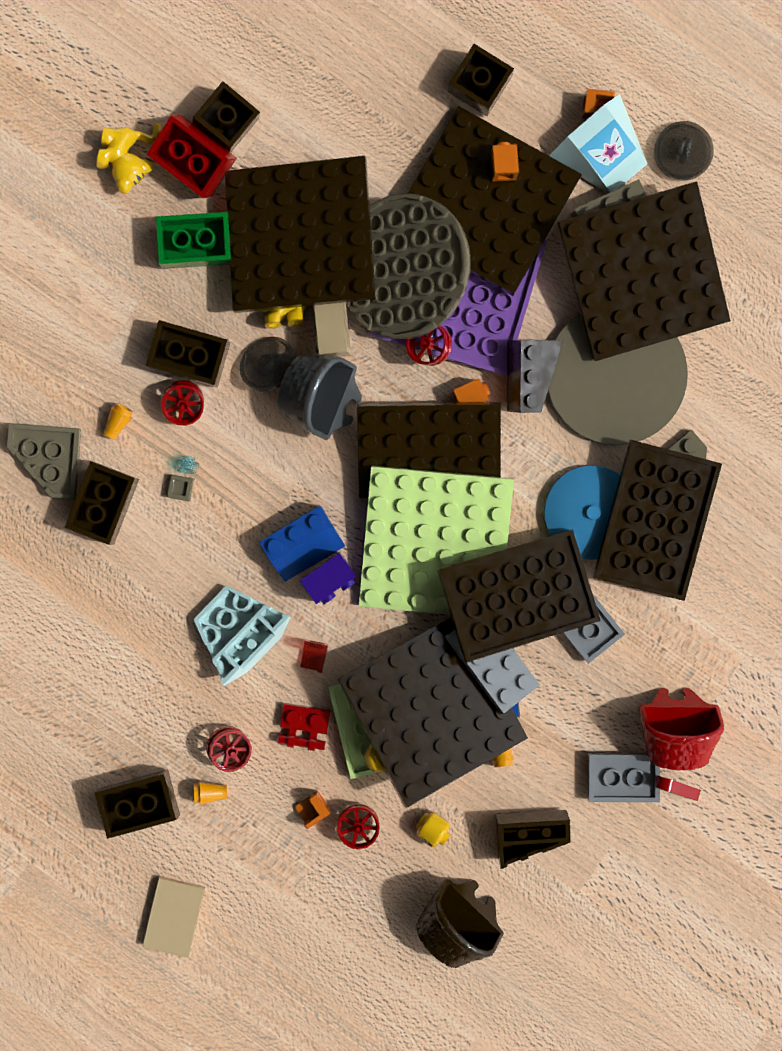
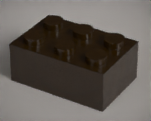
(188, 353)
(101, 503)
(137, 804)

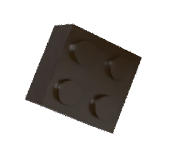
(480, 79)
(226, 117)

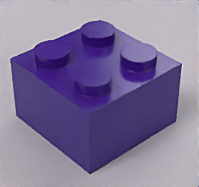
(329, 578)

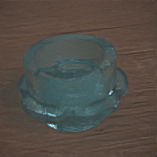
(187, 465)

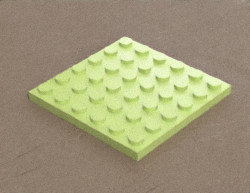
(426, 524)

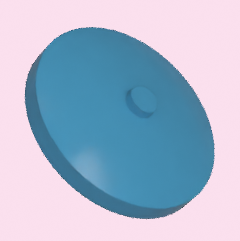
(582, 504)

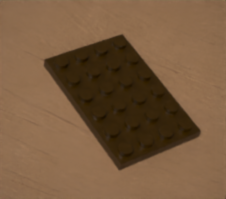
(429, 438)
(657, 520)
(518, 595)

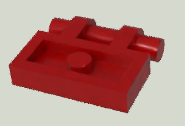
(304, 719)

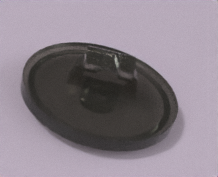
(683, 151)
(266, 363)

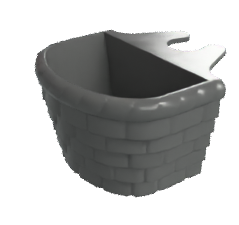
(317, 393)

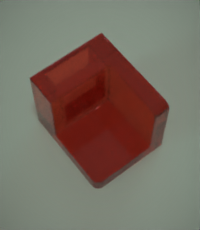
(314, 655)

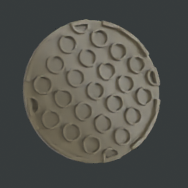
(417, 264)
(619, 395)

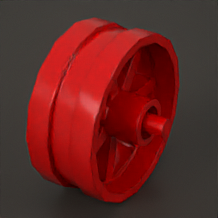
(430, 345)
(182, 403)
(229, 749)
(358, 826)

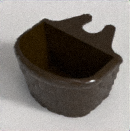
(458, 926)

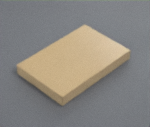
(173, 917)

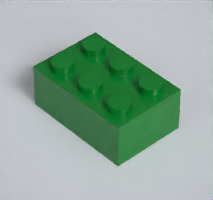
(193, 240)

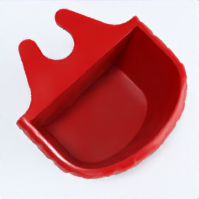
(680, 731)

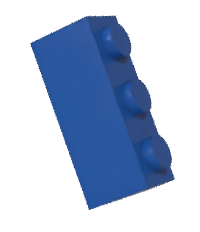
(302, 543)

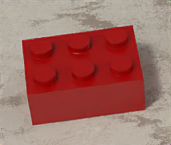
(191, 156)

